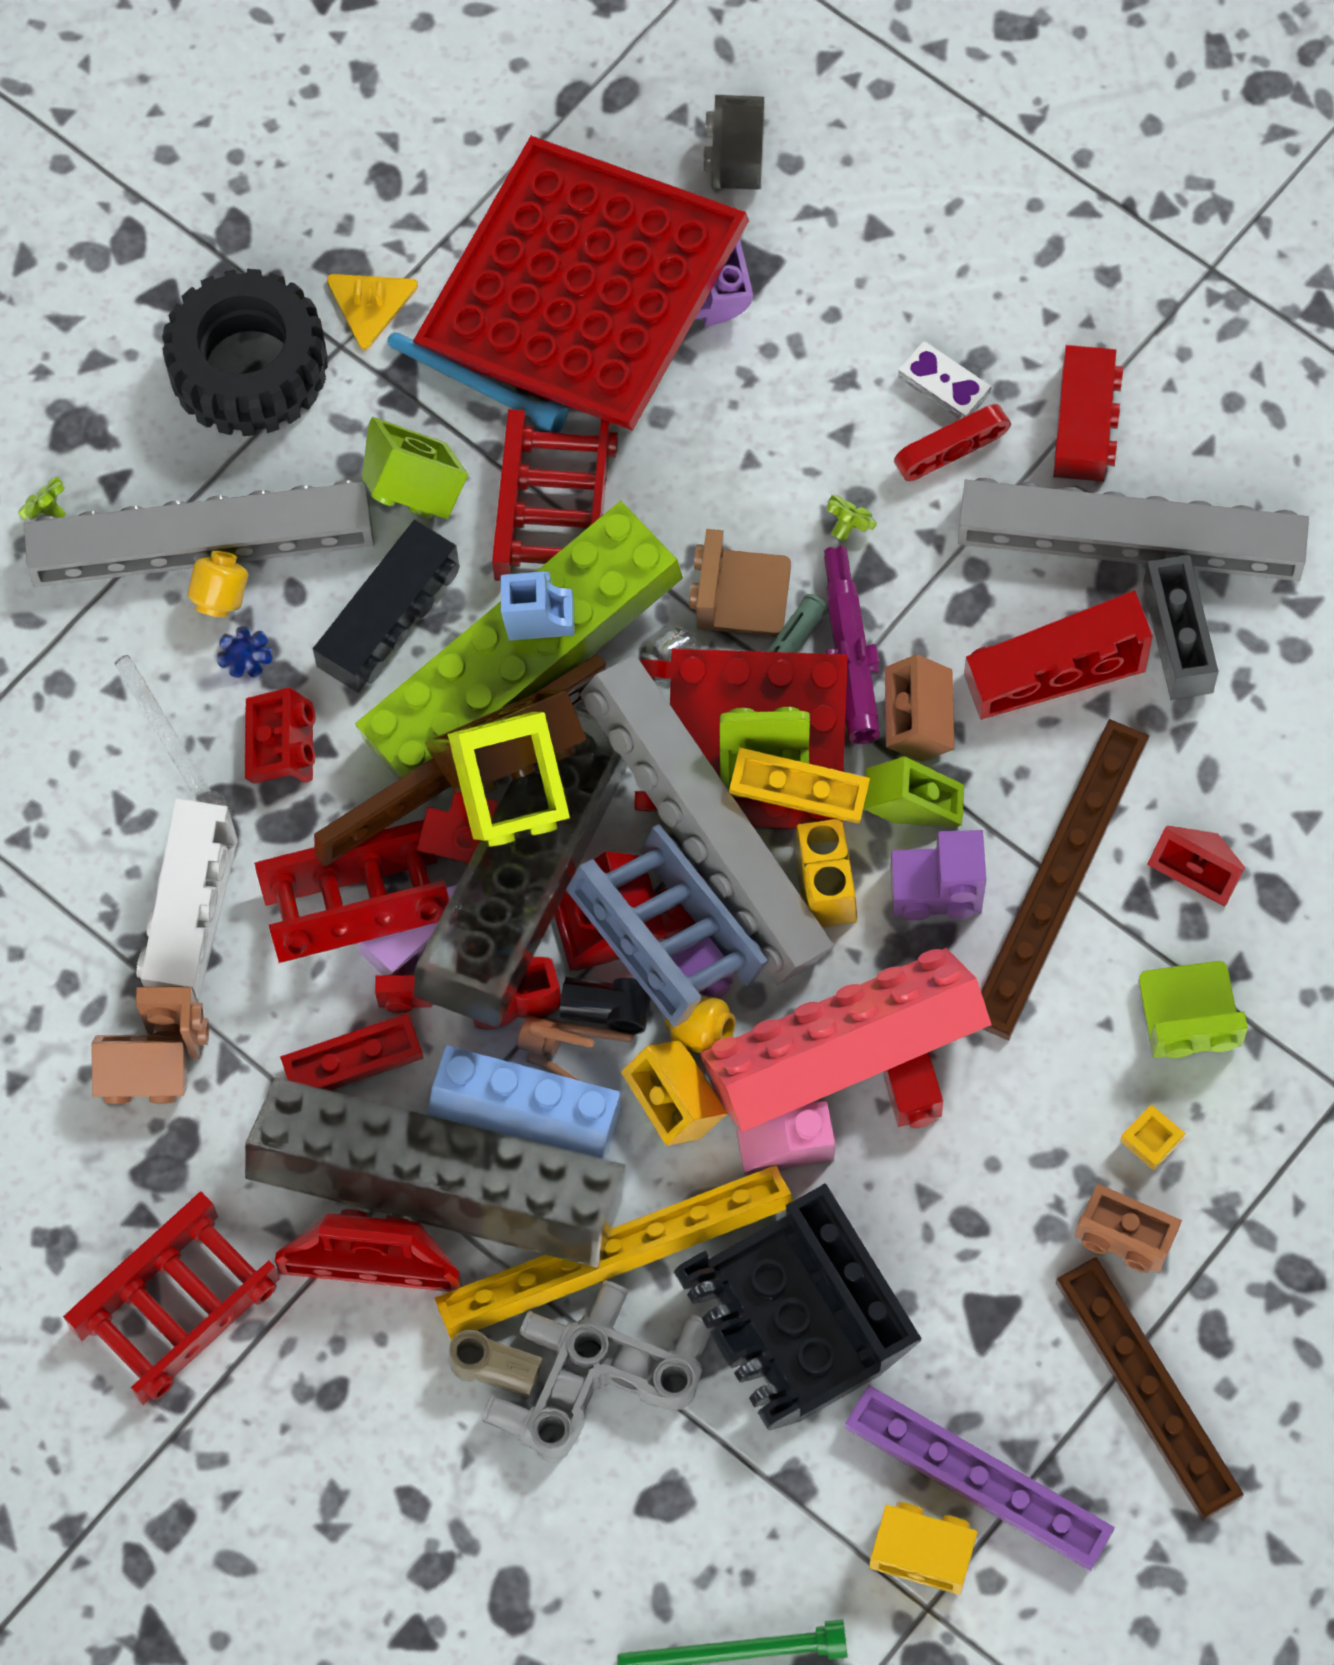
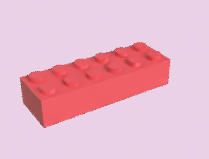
(845, 1038)

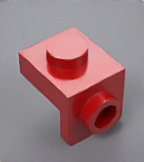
(397, 993)

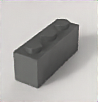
(1180, 627)

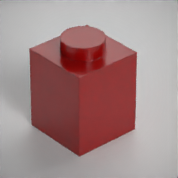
(914, 1092)

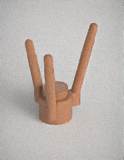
(545, 1035)

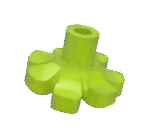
(44, 502)
(849, 517)

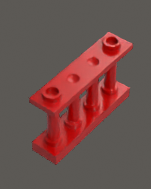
(519, 476)
(341, 925)
(163, 1254)

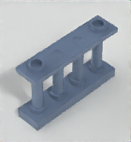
(638, 948)

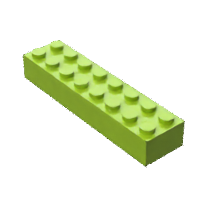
(614, 576)

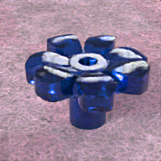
(244, 652)

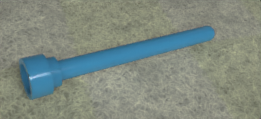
(545, 415)

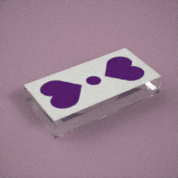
(944, 381)

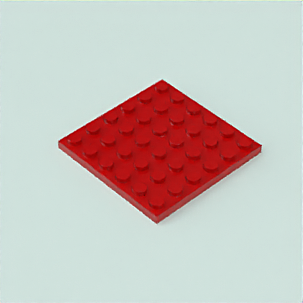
(582, 281)

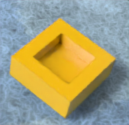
(1152, 1137)

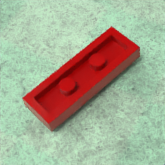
(355, 1055)

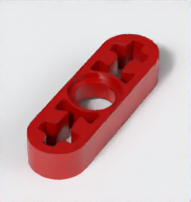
(952, 442)

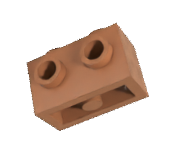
(919, 708)
(139, 1067)

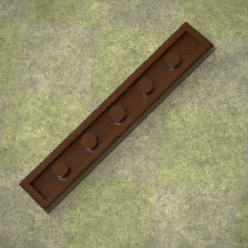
(1149, 1389)

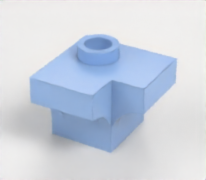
(535, 607)

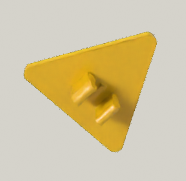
(370, 302)

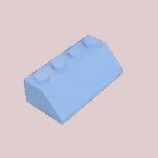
(524, 1102)

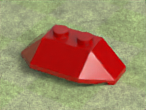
(370, 1252)

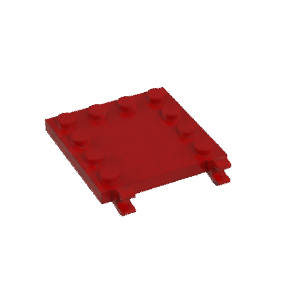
(721, 680)

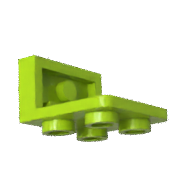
(774, 733)
(1191, 1010)

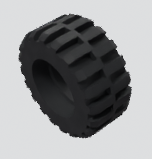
(235, 306)

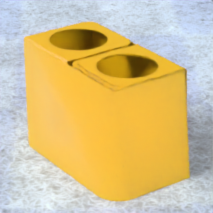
(827, 909)

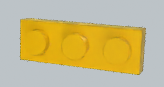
(799, 785)

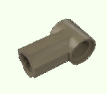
(499, 1366)

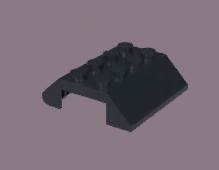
(801, 1310)

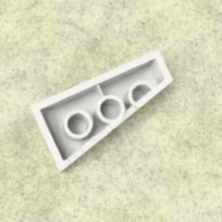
(188, 896)

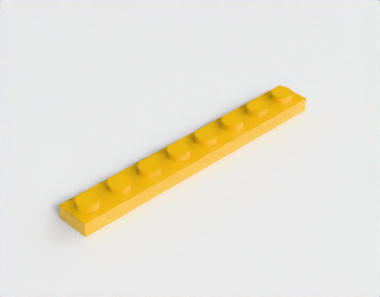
(626, 1249)

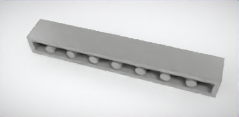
(1132, 528)
(181, 532)
(705, 818)

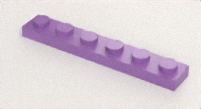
(979, 1478)

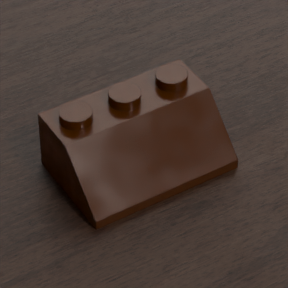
(518, 754)

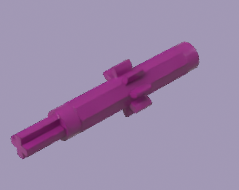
(850, 639)

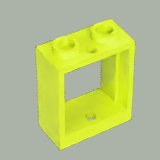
(462, 749)

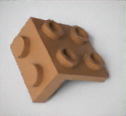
(739, 589)

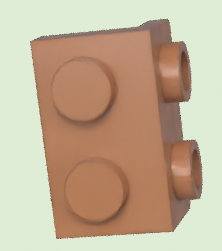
(1127, 1230)

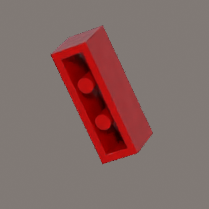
(1087, 413)

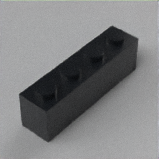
(387, 606)

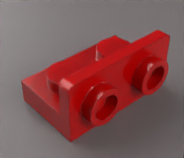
(279, 736)

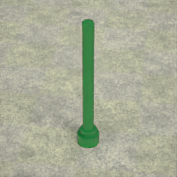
(826, 1640)

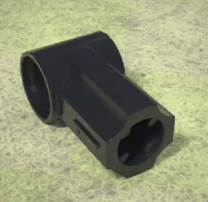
(617, 1004)

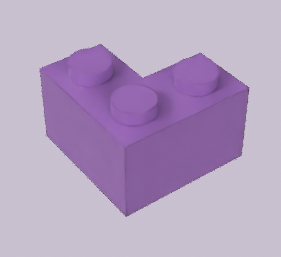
(940, 879)

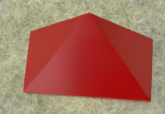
(1198, 861)

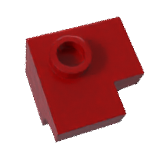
(449, 833)

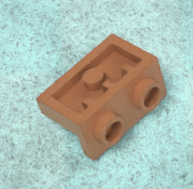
(174, 1012)

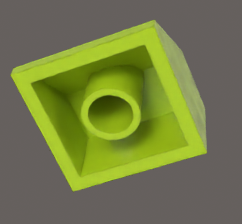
(411, 470)

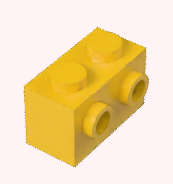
(673, 1092)
(923, 1547)

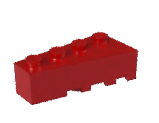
(1061, 657)

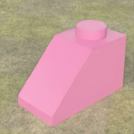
(789, 1140)

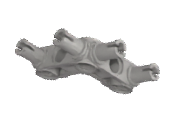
(573, 1378)

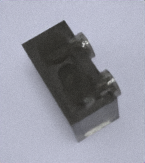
(736, 143)

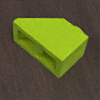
(913, 794)

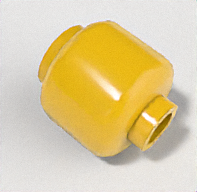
(217, 584)
(705, 1026)

